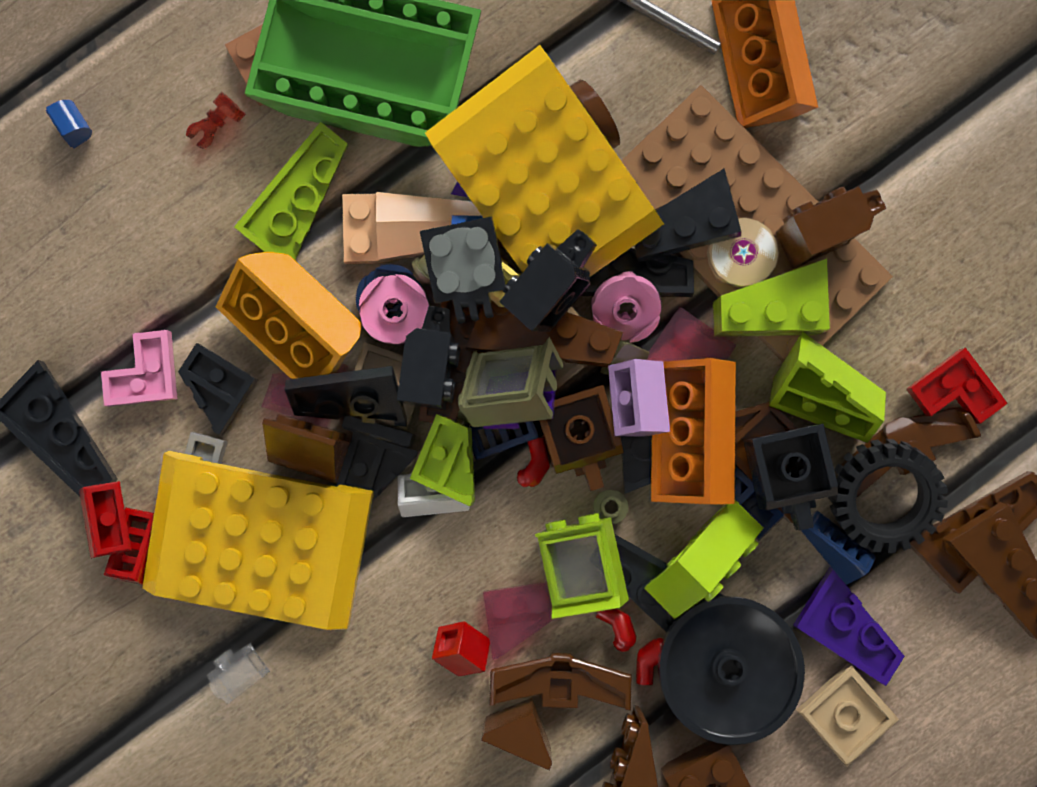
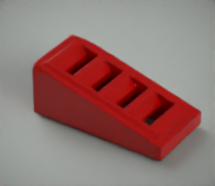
(115, 562)

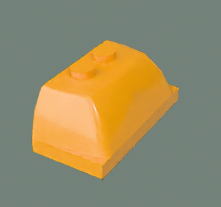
(288, 315)

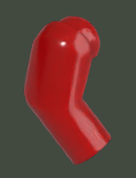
(537, 467)
(622, 626)
(646, 660)

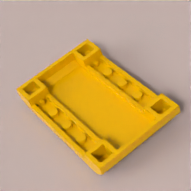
(542, 166)
(256, 542)

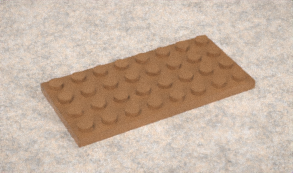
(703, 140)

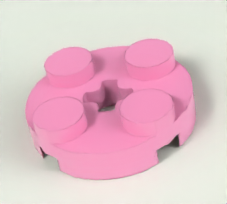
(626, 289)
(374, 310)

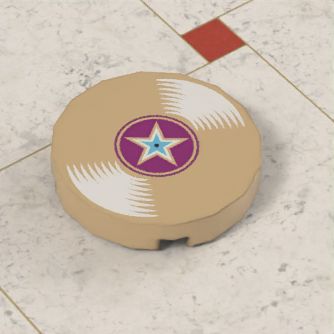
(744, 258)

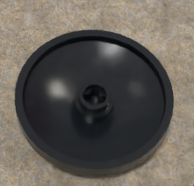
(731, 670)

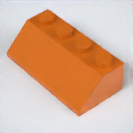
(764, 60)
(698, 454)

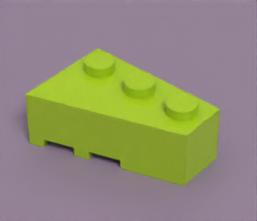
(777, 305)
(827, 391)
(706, 560)

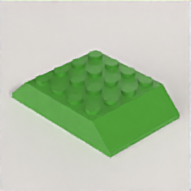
(364, 63)

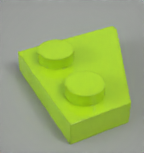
(447, 460)

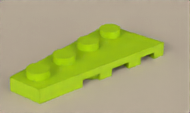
(291, 201)

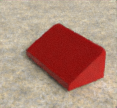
(105, 519)

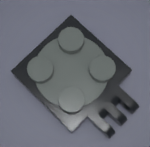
(464, 265)

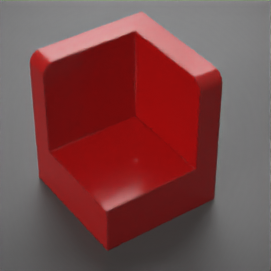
(461, 649)

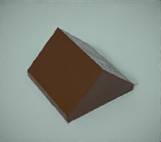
(519, 733)

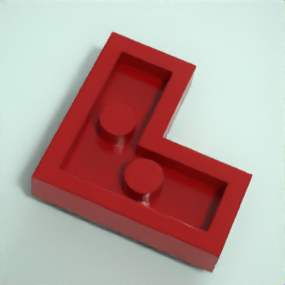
(958, 379)

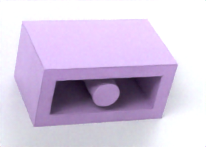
(638, 398)

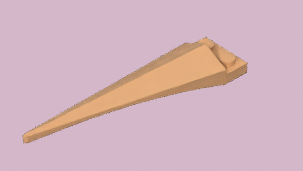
(389, 225)

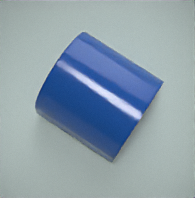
(69, 122)

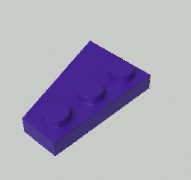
(845, 627)

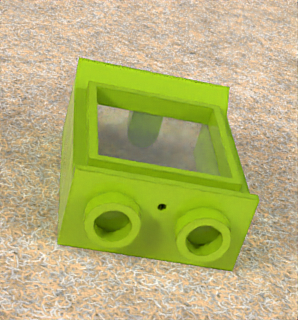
(582, 566)

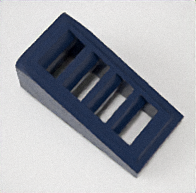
(479, 450)
(838, 549)

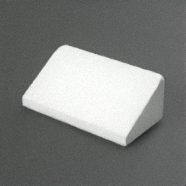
(420, 500)

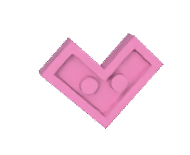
(151, 378)

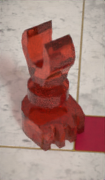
(225, 108)

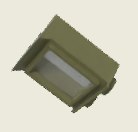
(509, 385)

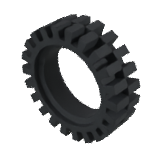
(915, 521)

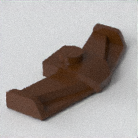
(923, 433)
(560, 682)

